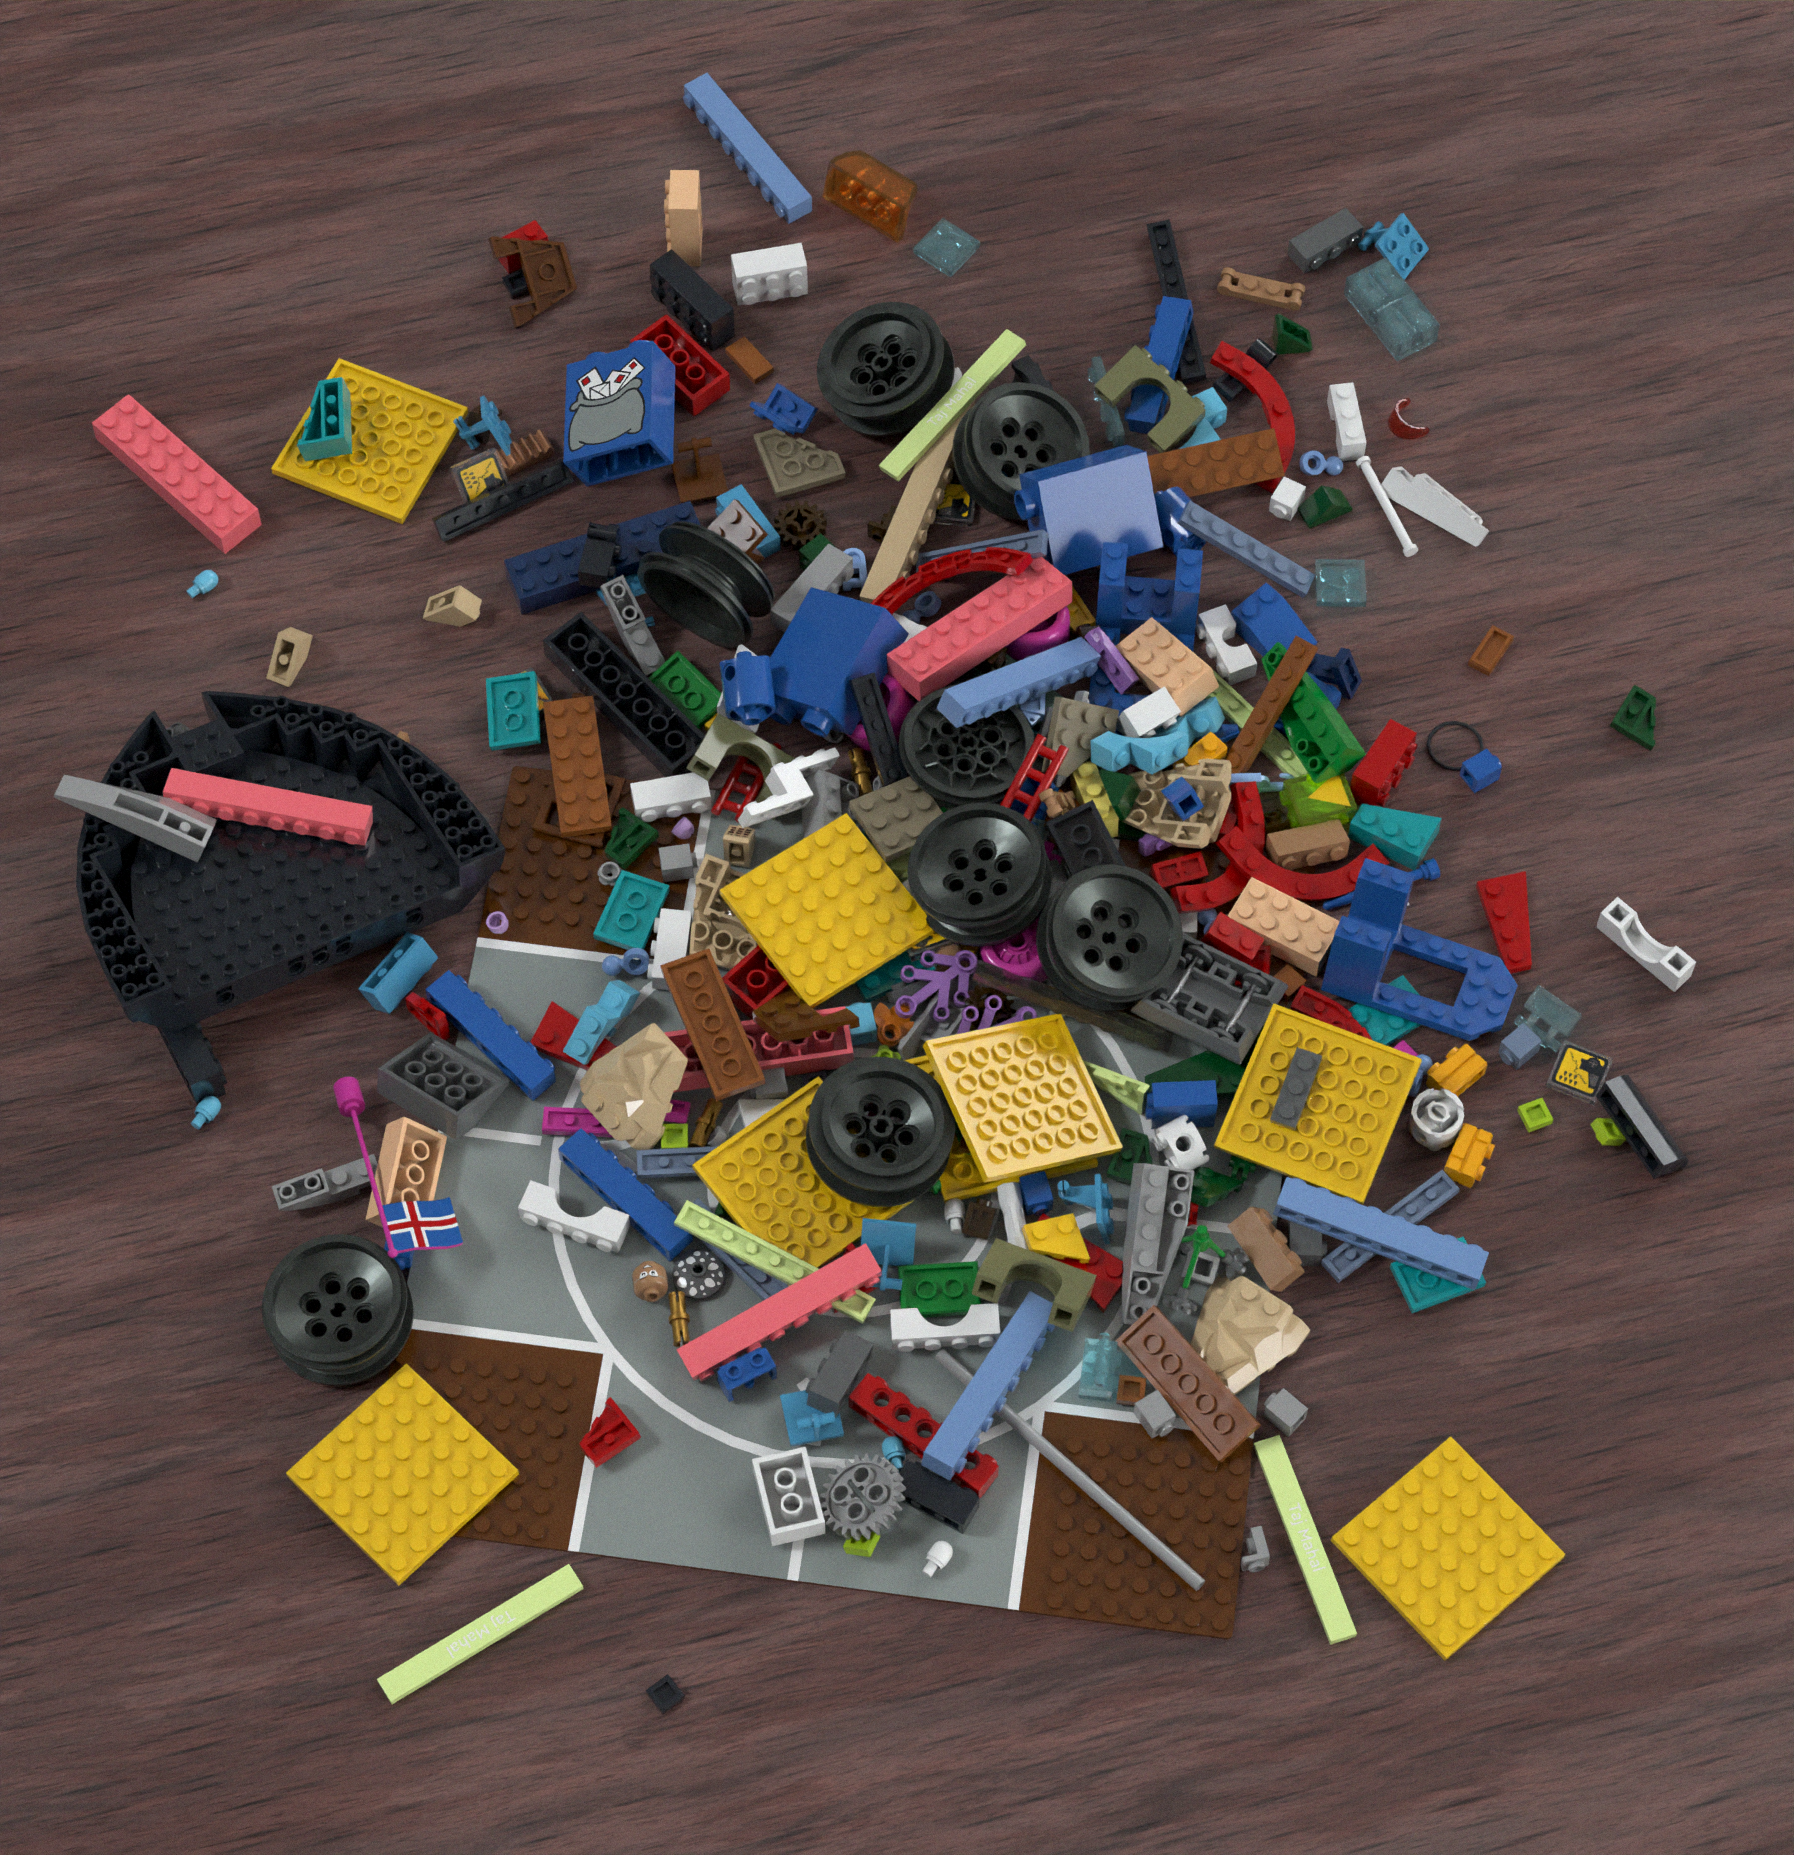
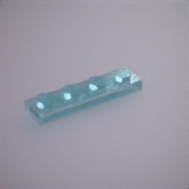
(1114, 427)

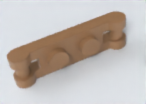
(1261, 289)
(1058, 802)

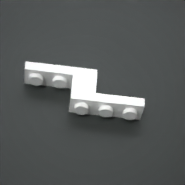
(788, 787)

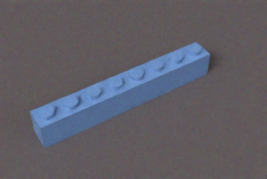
(747, 148)
(1018, 682)
(1381, 1233)
(988, 1388)

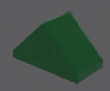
(1290, 336)
(1323, 506)
(1121, 791)

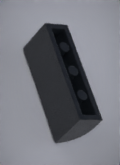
(1641, 1126)

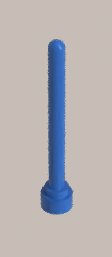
(1428, 870)

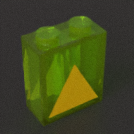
(1317, 802)

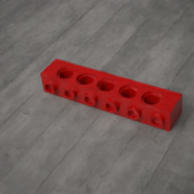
(873, 1388)

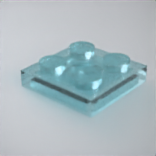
(946, 247)
(1340, 583)

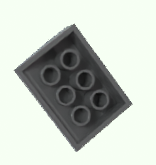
(441, 1085)

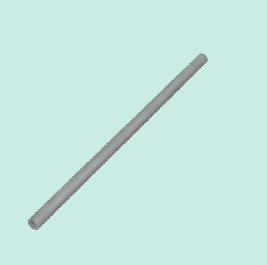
(1081, 1479)

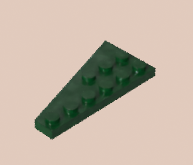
(1205, 1067)

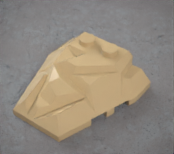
(1155, 816)
(713, 920)
(634, 1087)
(1245, 1331)

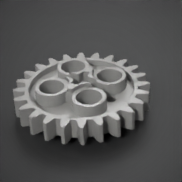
(842, 1513)

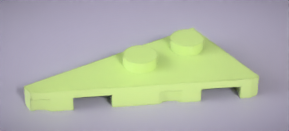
(1123, 1088)

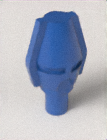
(1225, 733)

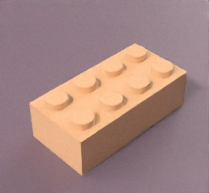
(684, 215)
(1165, 661)
(1287, 925)
(407, 1165)

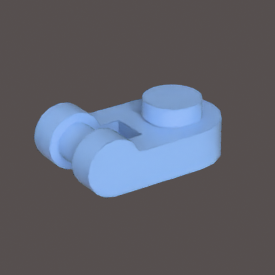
(859, 566)

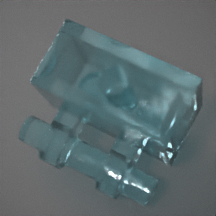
(1553, 1013)
(1098, 1368)

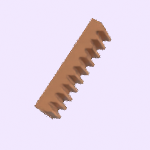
(526, 453)

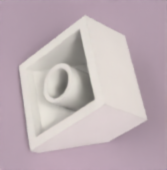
(1148, 715)

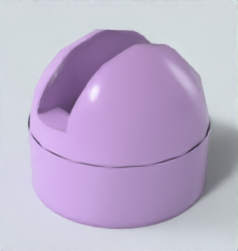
(683, 829)
(493, 922)

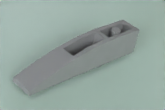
(828, 802)
(141, 813)
(1153, 1234)

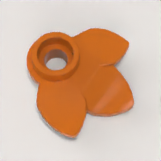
(889, 1021)

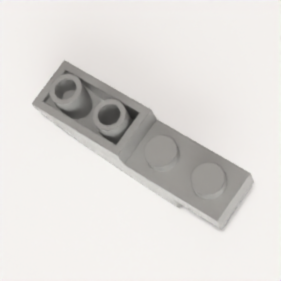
(632, 625)
(324, 1187)

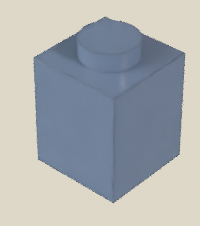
(1519, 1046)

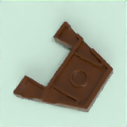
(545, 271)
(791, 1018)

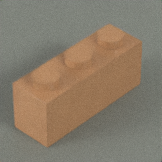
(1308, 845)
(1266, 1248)

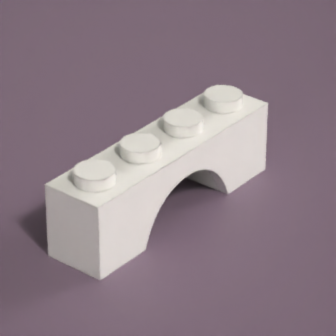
(1624, 928)
(604, 1229)
(912, 1331)

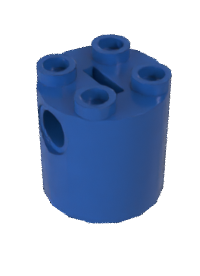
(1169, 509)
(748, 688)

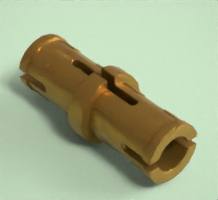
(860, 771)
(705, 1123)
(679, 1318)

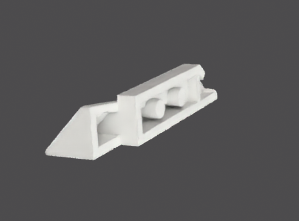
(1435, 504)

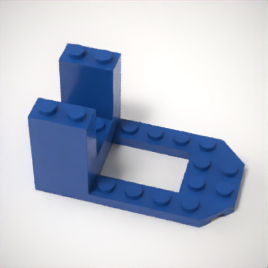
(1131, 601)
(1376, 928)

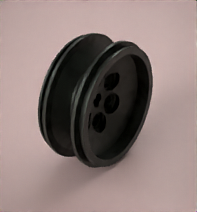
(1018, 411)
(706, 584)
(966, 748)
(966, 839)
(1151, 929)
(305, 1282)

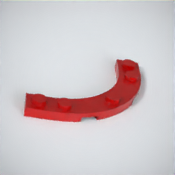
(1274, 400)
(992, 559)
(1232, 882)
(1297, 885)
(1326, 1010)

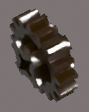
(810, 519)
(1000, 1016)

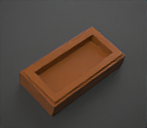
(749, 360)
(1490, 650)

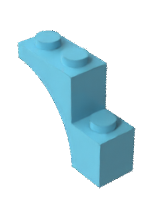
(1214, 417)
(1198, 721)
(1149, 754)
(600, 1019)

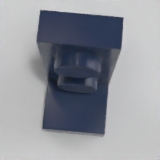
(1338, 671)

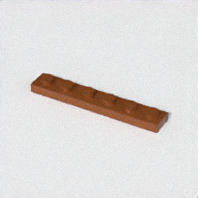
(1270, 705)

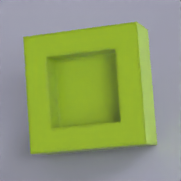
(1535, 1115)
(1607, 1132)
(675, 1136)
(863, 1546)

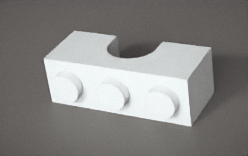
(1349, 427)
(1232, 663)

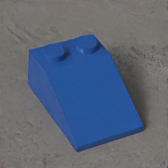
(1268, 619)

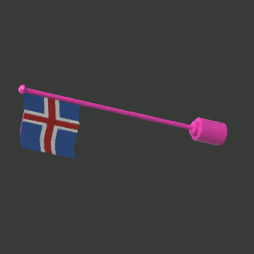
(405, 1223)

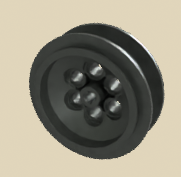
(885, 368)
(889, 1090)

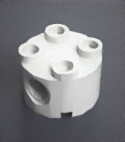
(1436, 1118)
(1186, 1134)

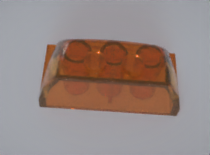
(870, 192)

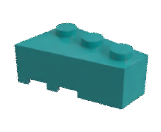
(329, 423)
(1395, 833)

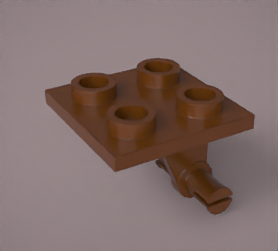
(698, 477)

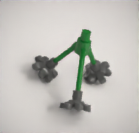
(1229, 1264)

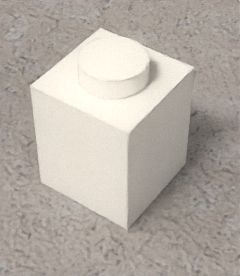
(1287, 499)

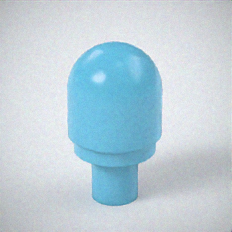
(203, 583)
(206, 1111)
(894, 1451)

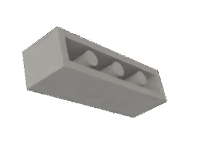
(824, 573)

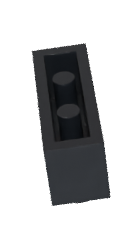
(938, 1496)

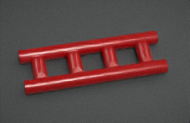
(1026, 771)
(732, 785)

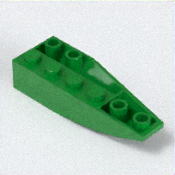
(1315, 726)

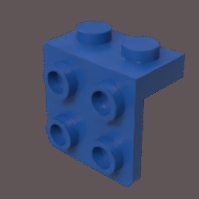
(786, 410)

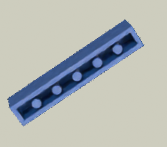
(1165, 346)
(491, 1035)
(624, 1193)

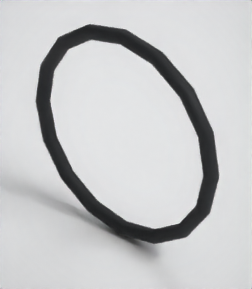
(1451, 723)

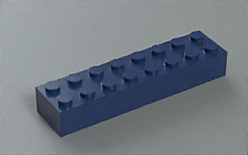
(551, 572)

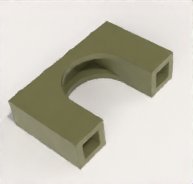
(1138, 369)
(728, 739)
(1013, 1263)

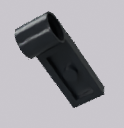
(1229, 386)

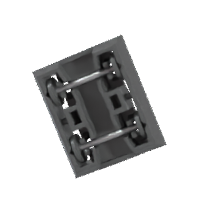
(1208, 1004)

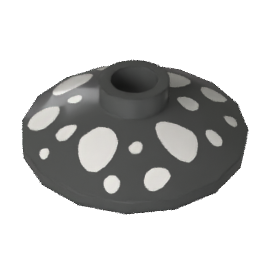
(702, 1284)

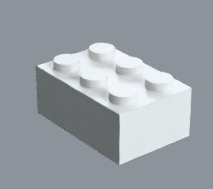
(769, 274)
(788, 1496)

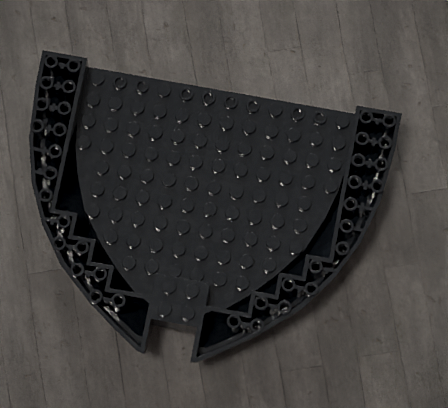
(263, 900)

